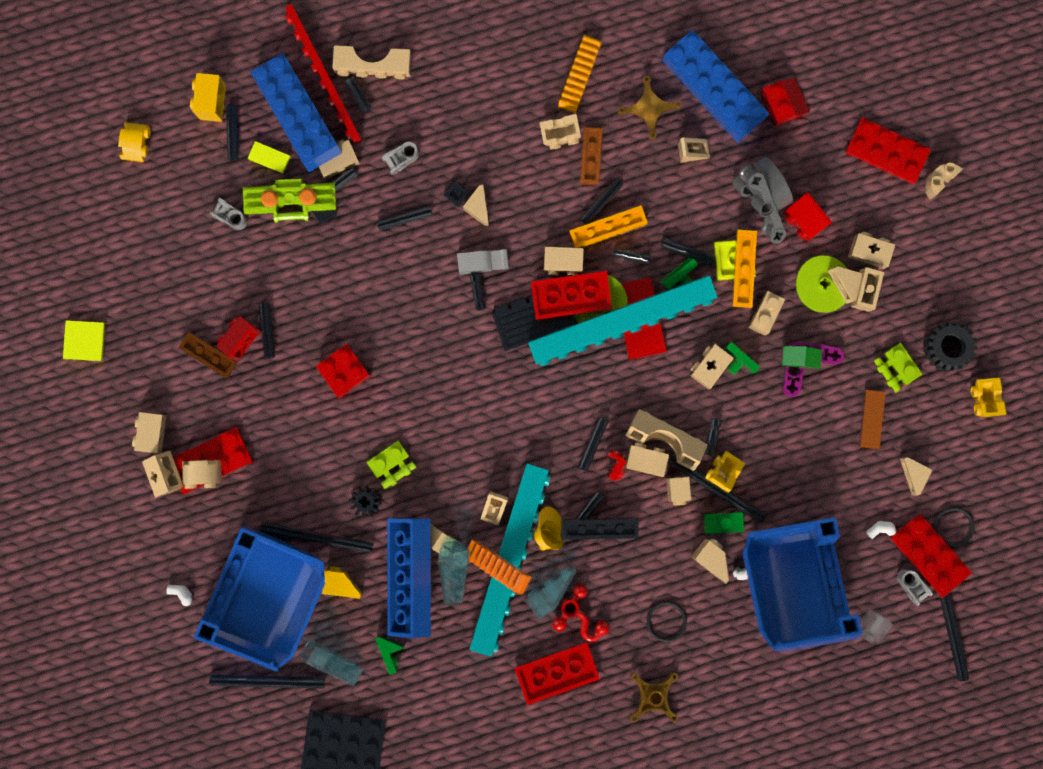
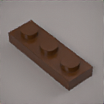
(208, 355)

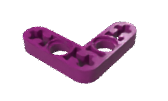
(829, 360)

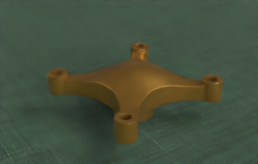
(649, 107)
(653, 697)

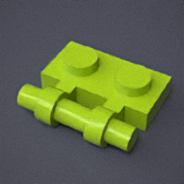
(901, 363)
(389, 459)

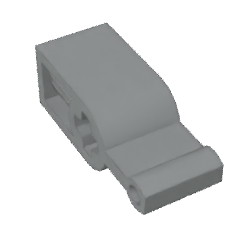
(482, 261)

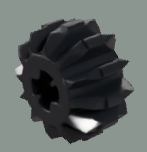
(360, 506)

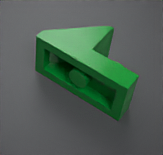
(386, 649)

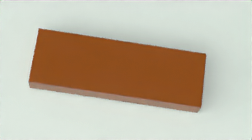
(591, 155)
(872, 419)

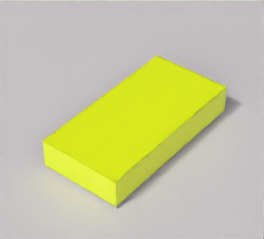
(269, 157)

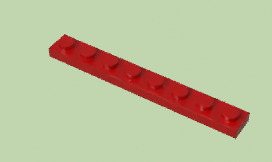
(325, 81)

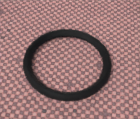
(970, 520)
(651, 630)

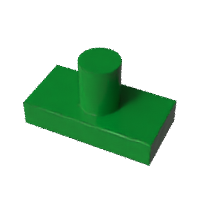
(679, 274)
(740, 359)
(723, 523)

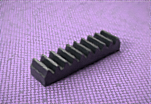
(599, 528)

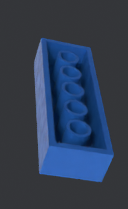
(715, 86)
(295, 112)
(409, 577)

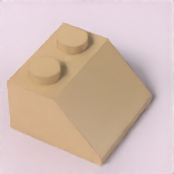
(712, 558)

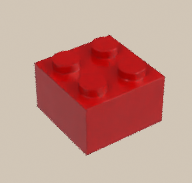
(343, 371)

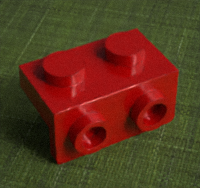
(617, 470)

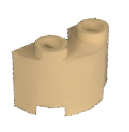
(560, 131)
(936, 178)
(201, 473)

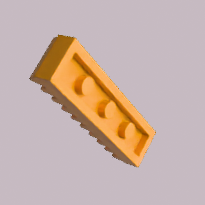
(579, 74)
(608, 227)
(744, 268)

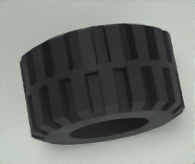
(964, 341)

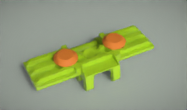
(289, 192)

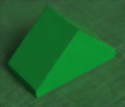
(801, 357)

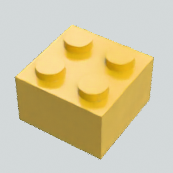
(208, 97)

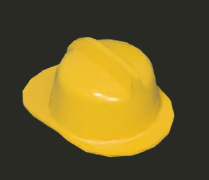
(549, 530)

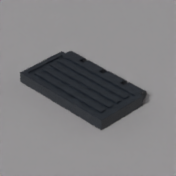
(520, 326)

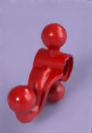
(559, 623)

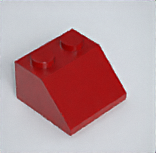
(784, 101)
(807, 217)
(237, 338)

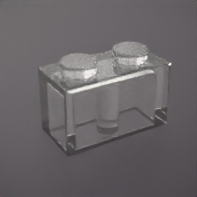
(874, 626)

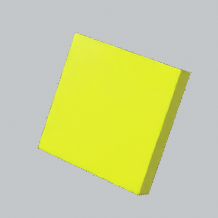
(725, 259)
(84, 340)

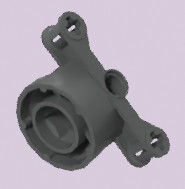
(768, 194)

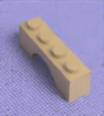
(395, 64)
(687, 448)

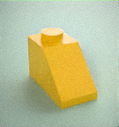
(340, 584)

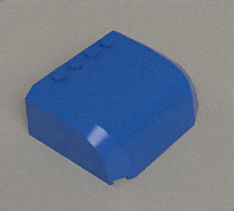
(799, 586)
(262, 599)

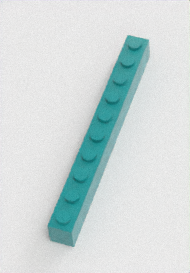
(623, 319)
(512, 550)

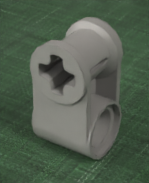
(400, 158)
(226, 213)
(916, 588)

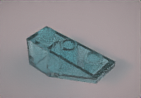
(453, 569)
(547, 598)
(330, 662)

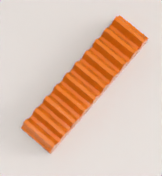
(498, 567)

